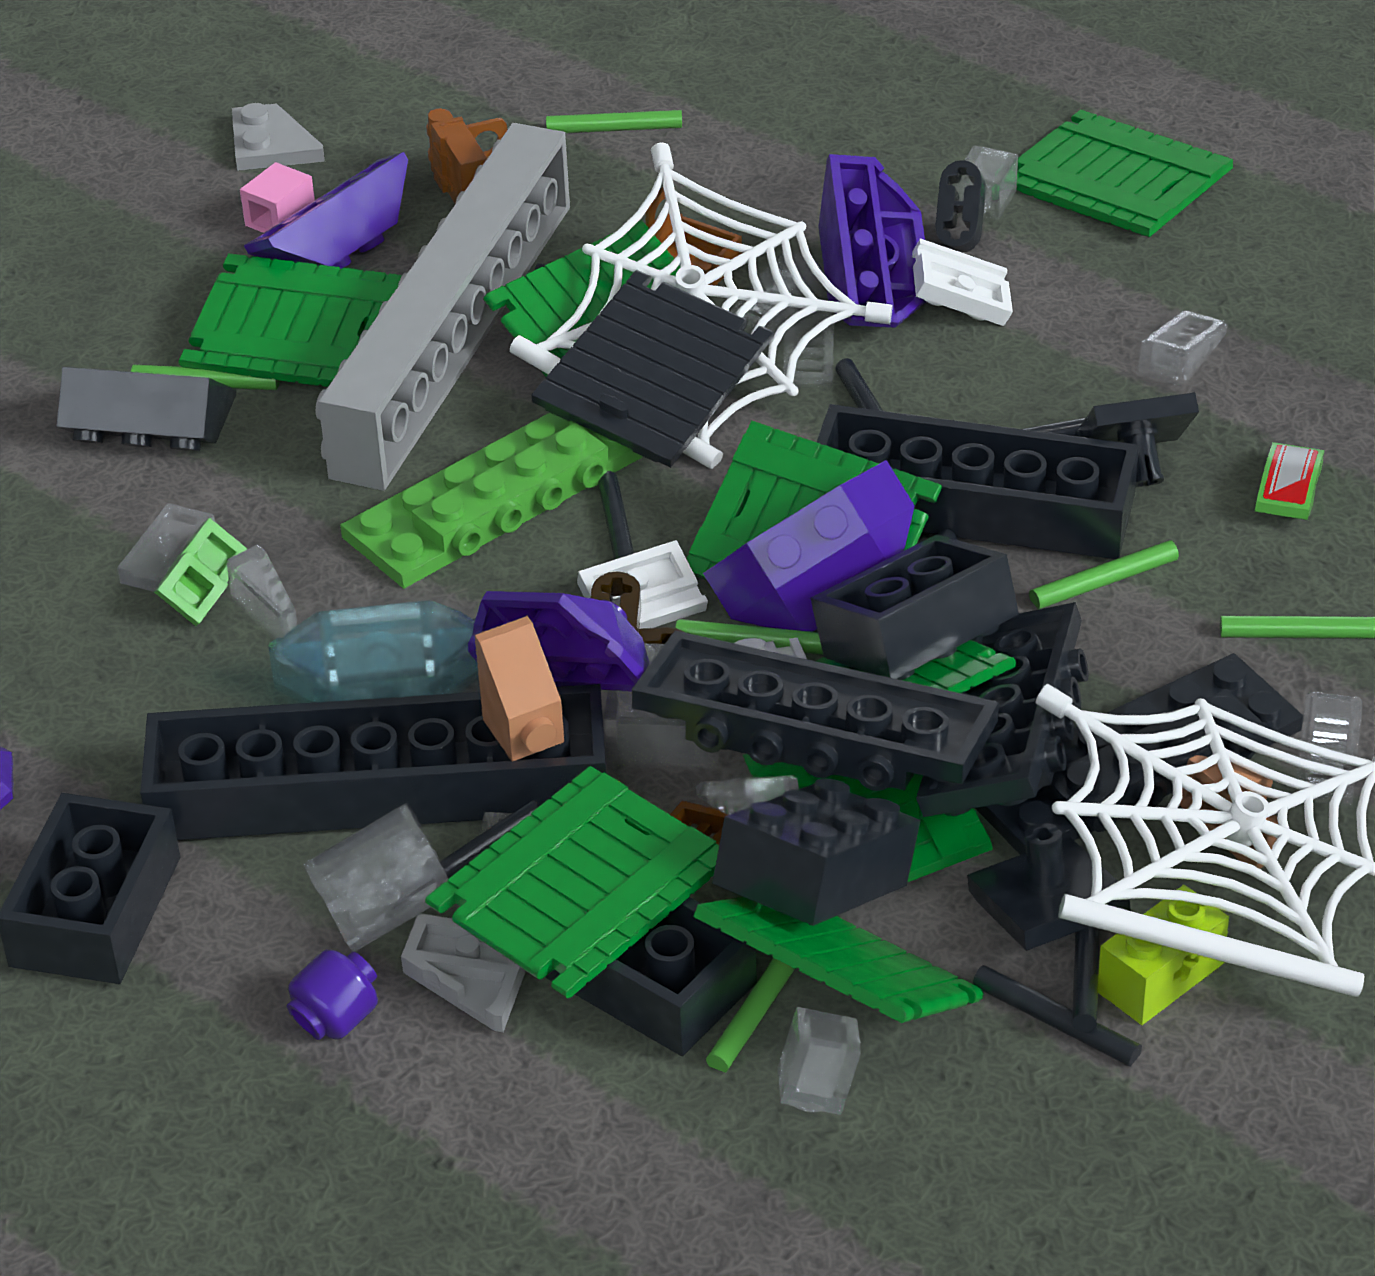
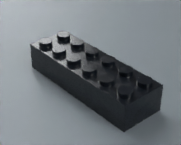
(1000, 479)

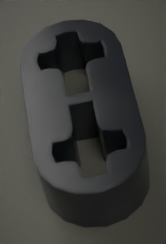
(971, 207)

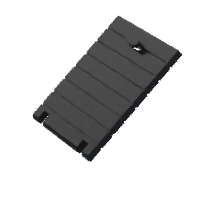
(652, 368)

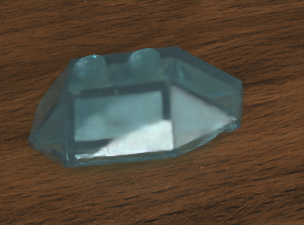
(375, 653)

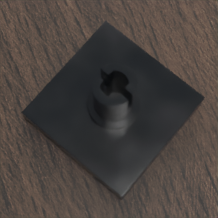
(1143, 424)
(1029, 888)

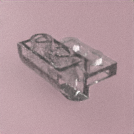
(377, 876)

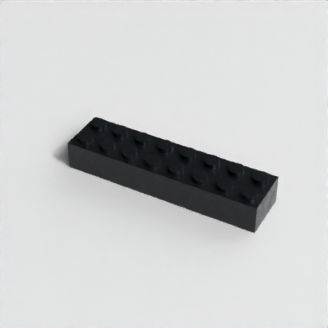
(353, 763)

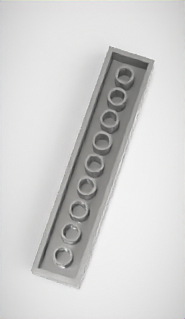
(438, 311)

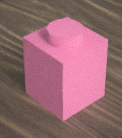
(275, 196)

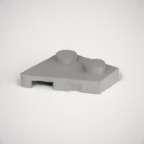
(269, 136)
(462, 970)

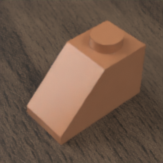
(518, 689)

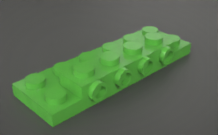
(483, 497)

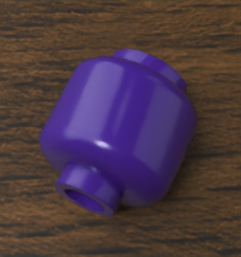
(332, 994)

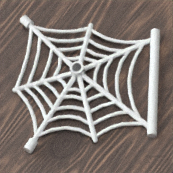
(695, 281)
(1241, 826)

